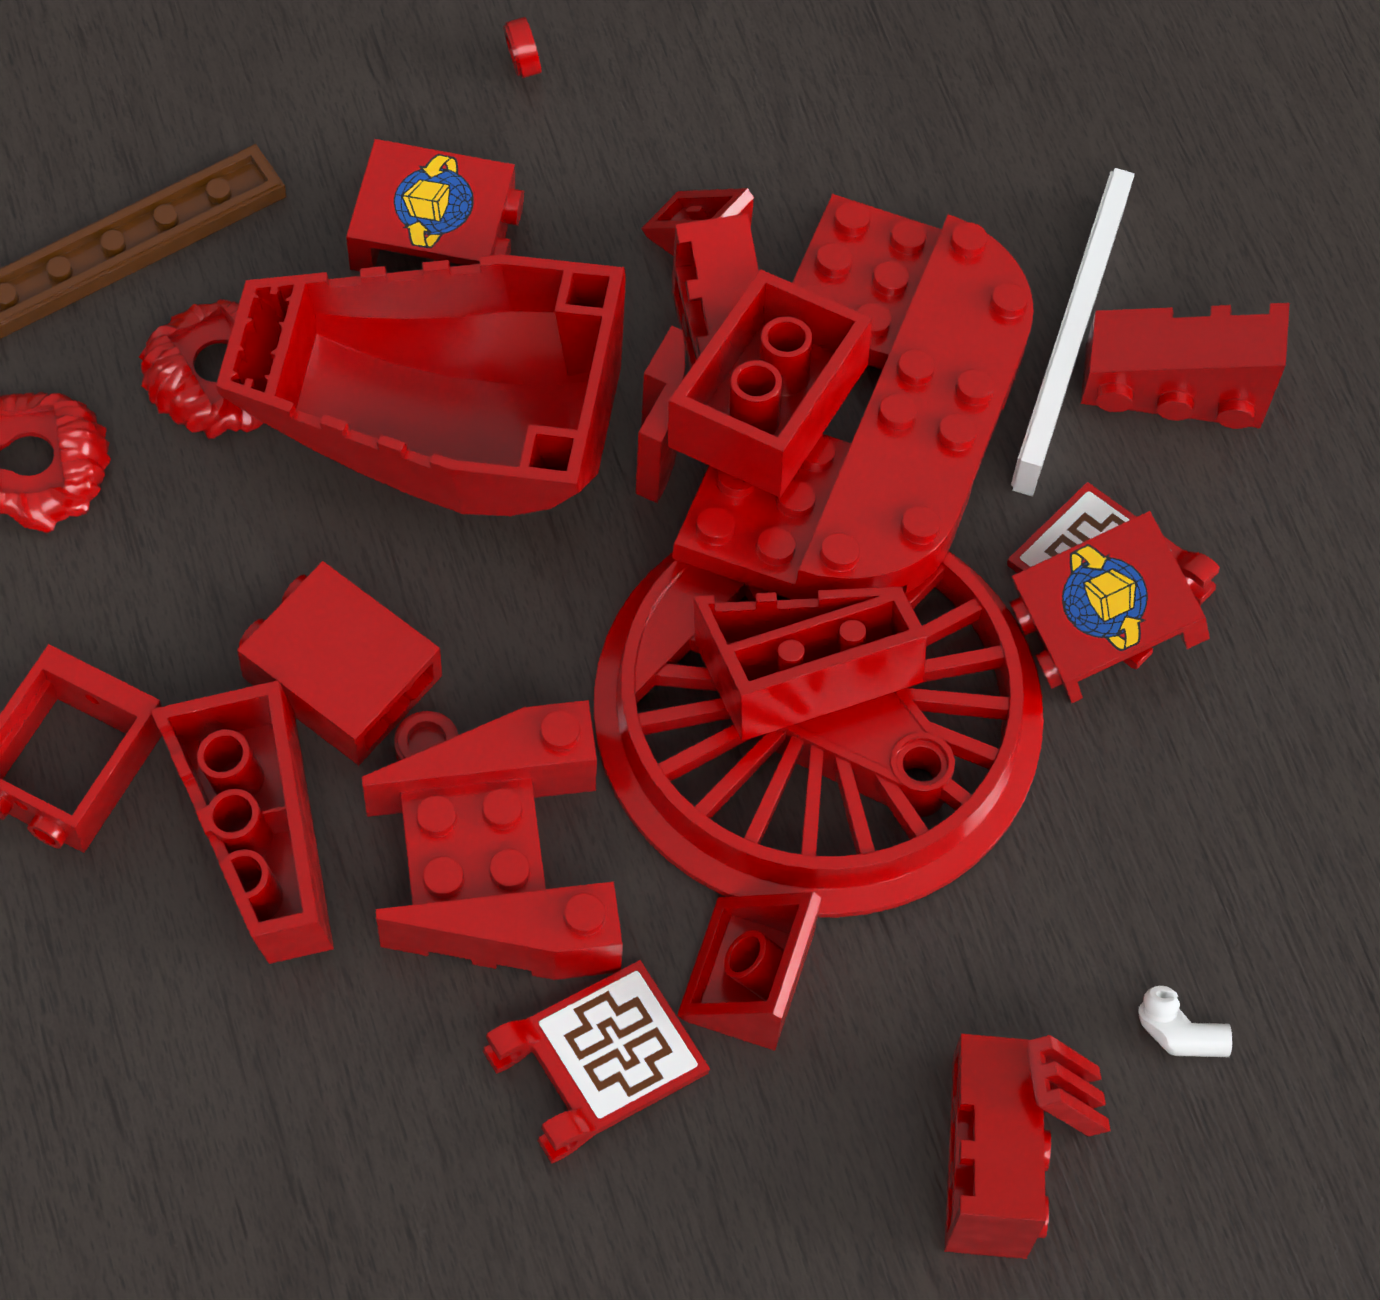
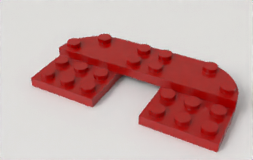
(887, 506)

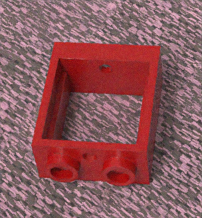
(99, 695)

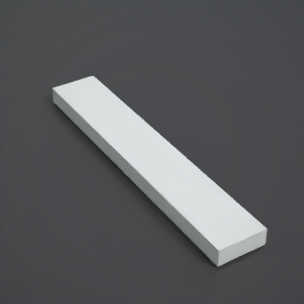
(1071, 332)

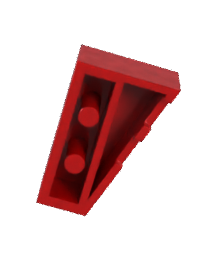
(710, 273)
(1186, 366)
(808, 656)

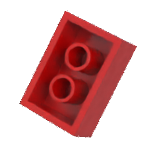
(769, 382)

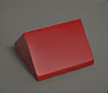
(751, 965)

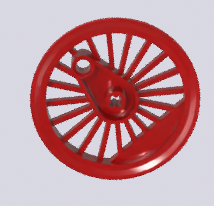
(857, 747)

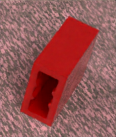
(340, 661)

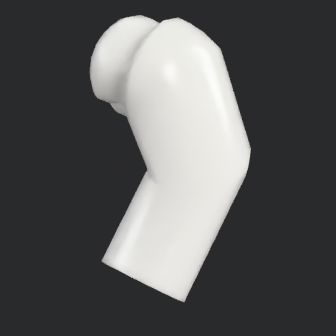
(1176, 1033)

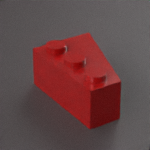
(995, 1151)

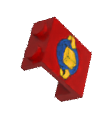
(432, 206)
(1106, 603)

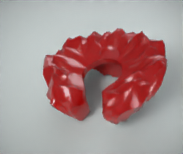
(172, 377)
(77, 462)

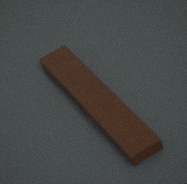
(136, 237)

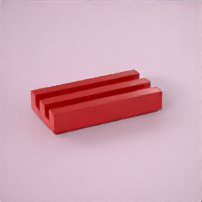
(1071, 1075)

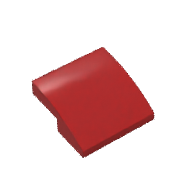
(660, 381)

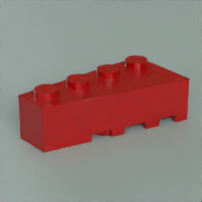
(253, 802)

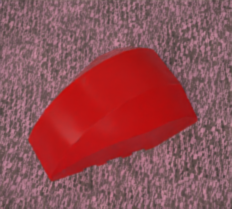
(440, 379)

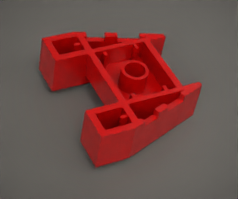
(479, 848)

